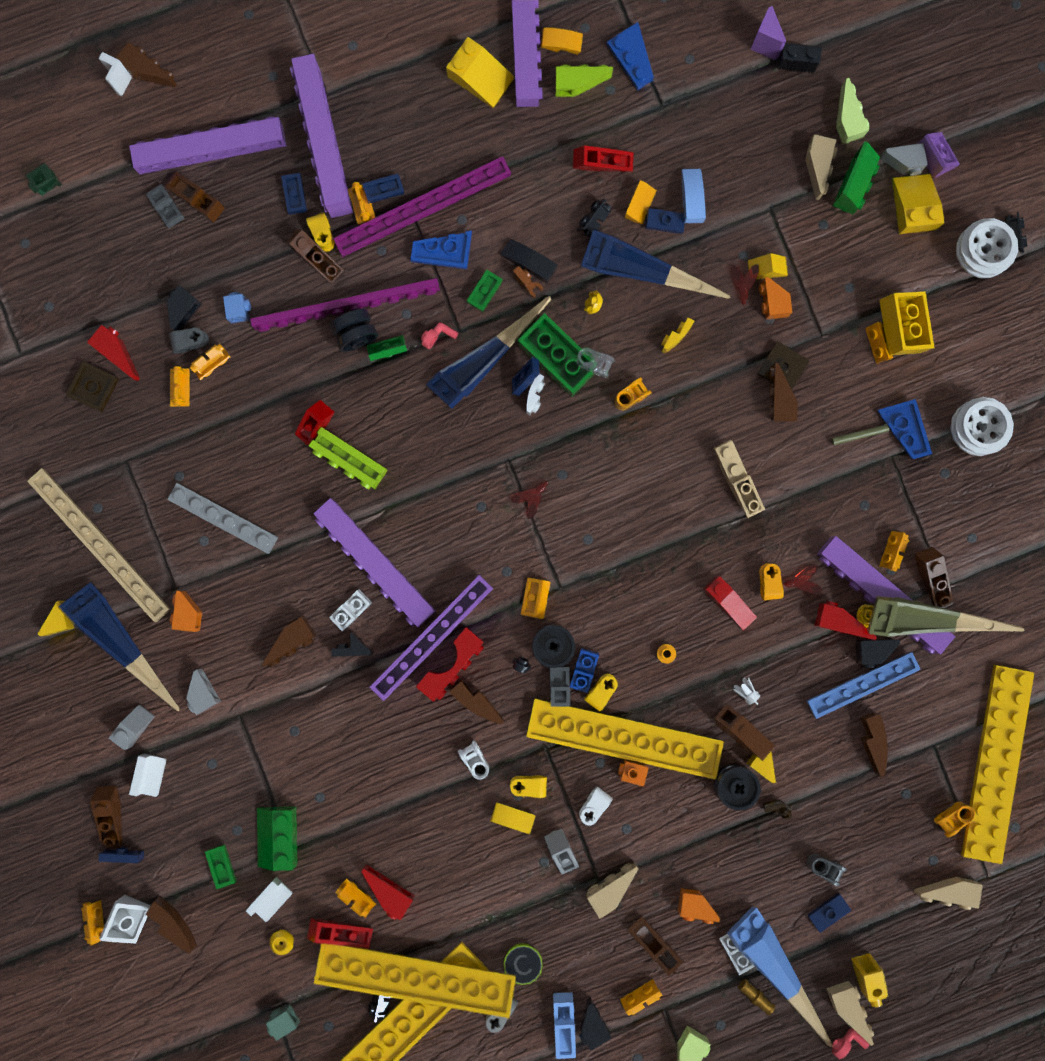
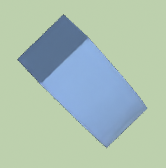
(693, 196)
(564, 1025)

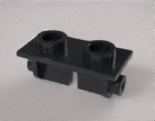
(598, 211)
(1016, 225)
(378, 1007)

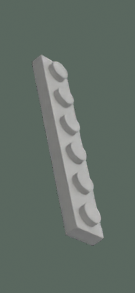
(222, 518)

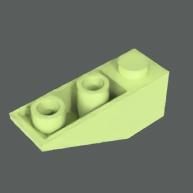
(850, 120)
(692, 1046)

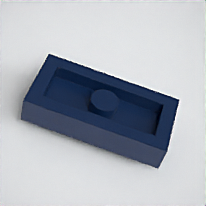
(383, 188)
(294, 193)
(665, 221)
(525, 376)
(121, 855)
(829, 912)

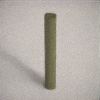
(860, 434)

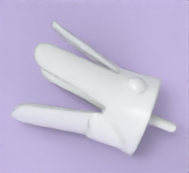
(747, 692)

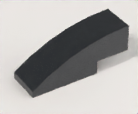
(530, 260)

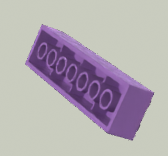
(321, 136)

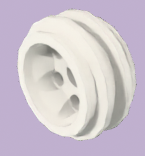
(983, 264)
(966, 434)

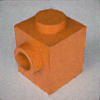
(633, 772)

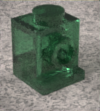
(43, 179)

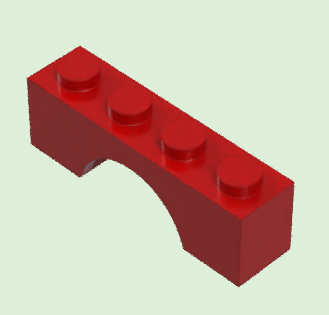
(434, 683)

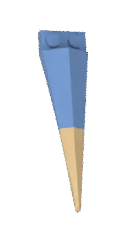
(760, 946)

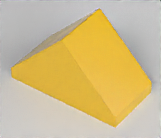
(770, 266)
(55, 622)
(763, 767)

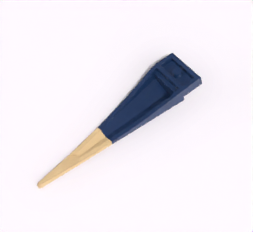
(618, 258)
(465, 374)
(97, 620)

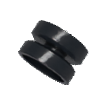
(353, 330)
(558, 656)
(745, 795)

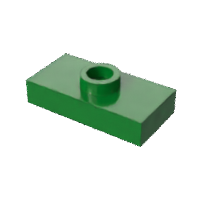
(484, 291)
(386, 348)
(220, 866)

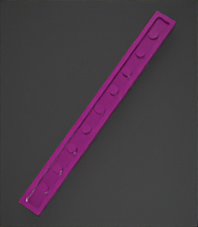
(422, 206)
(338, 307)

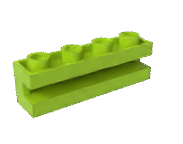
(348, 458)

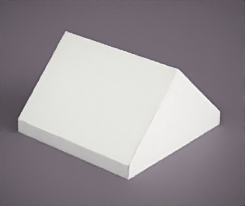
(125, 920)

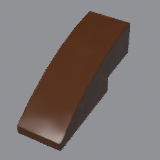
(195, 197)
(476, 703)
(876, 742)
(172, 925)
(656, 946)

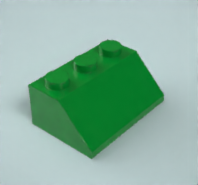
(857, 179)
(277, 838)

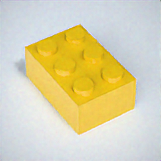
(906, 323)

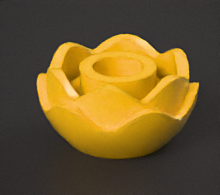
(593, 303)
(863, 612)
(281, 936)

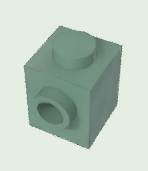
(282, 1022)

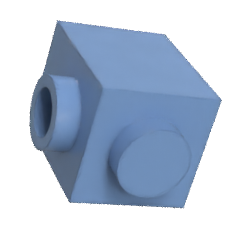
(237, 307)

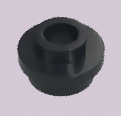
(521, 664)

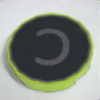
(524, 963)

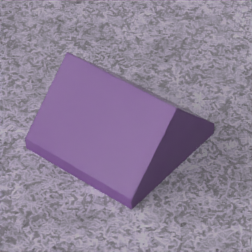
(769, 37)
(938, 154)

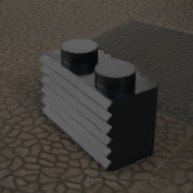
(800, 57)

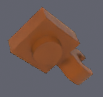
(523, 278)

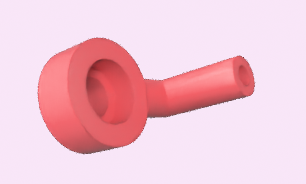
(430, 337)
(842, 1046)

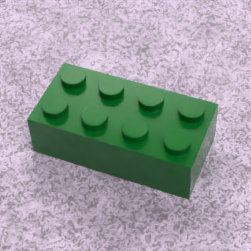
(556, 354)

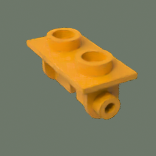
(362, 210)
(877, 341)
(217, 357)
(179, 387)
(896, 542)
(362, 902)
(95, 924)
(646, 993)

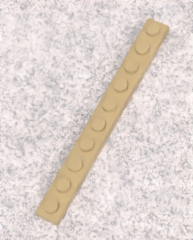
(99, 545)

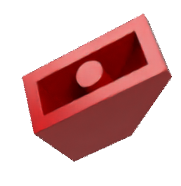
(313, 419)

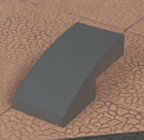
(165, 206)
(559, 687)

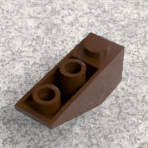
(144, 68)
(314, 256)
(784, 403)
(935, 577)
(291, 637)
(743, 732)
(107, 816)

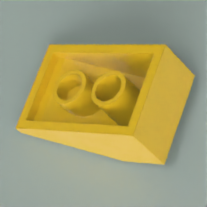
(479, 72)
(917, 204)

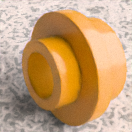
(660, 651)

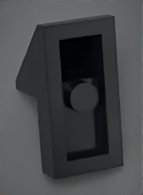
(357, 648)

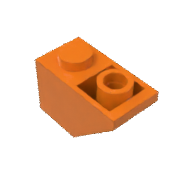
(776, 300)
(186, 613)
(695, 906)

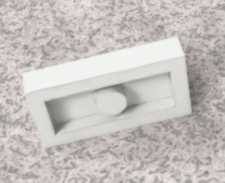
(117, 76)
(148, 775)
(270, 900)

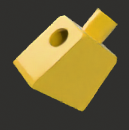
(870, 979)

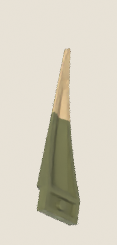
(906, 617)

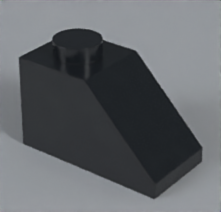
(181, 307)
(874, 651)
(593, 1028)

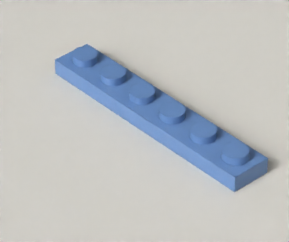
(863, 685)

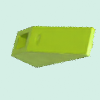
(576, 80)

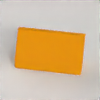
(640, 203)
(535, 598)

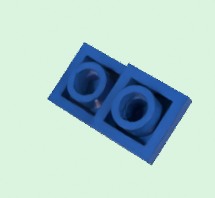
(584, 670)

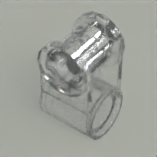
(596, 362)

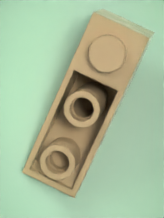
(818, 160)
(953, 890)
(609, 893)
(845, 1002)

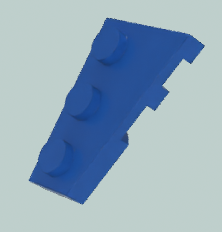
(632, 55)
(444, 251)
(907, 426)

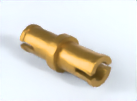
(756, 997)

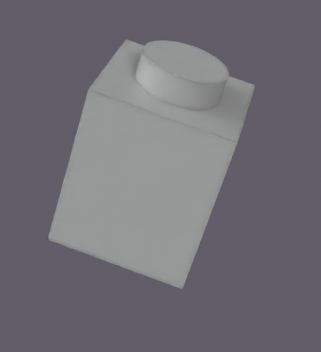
(906, 159)
(201, 693)
(132, 727)
(561, 851)

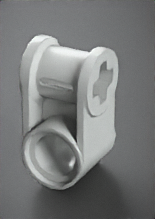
(474, 759)
(596, 804)

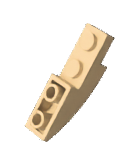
(738, 479)

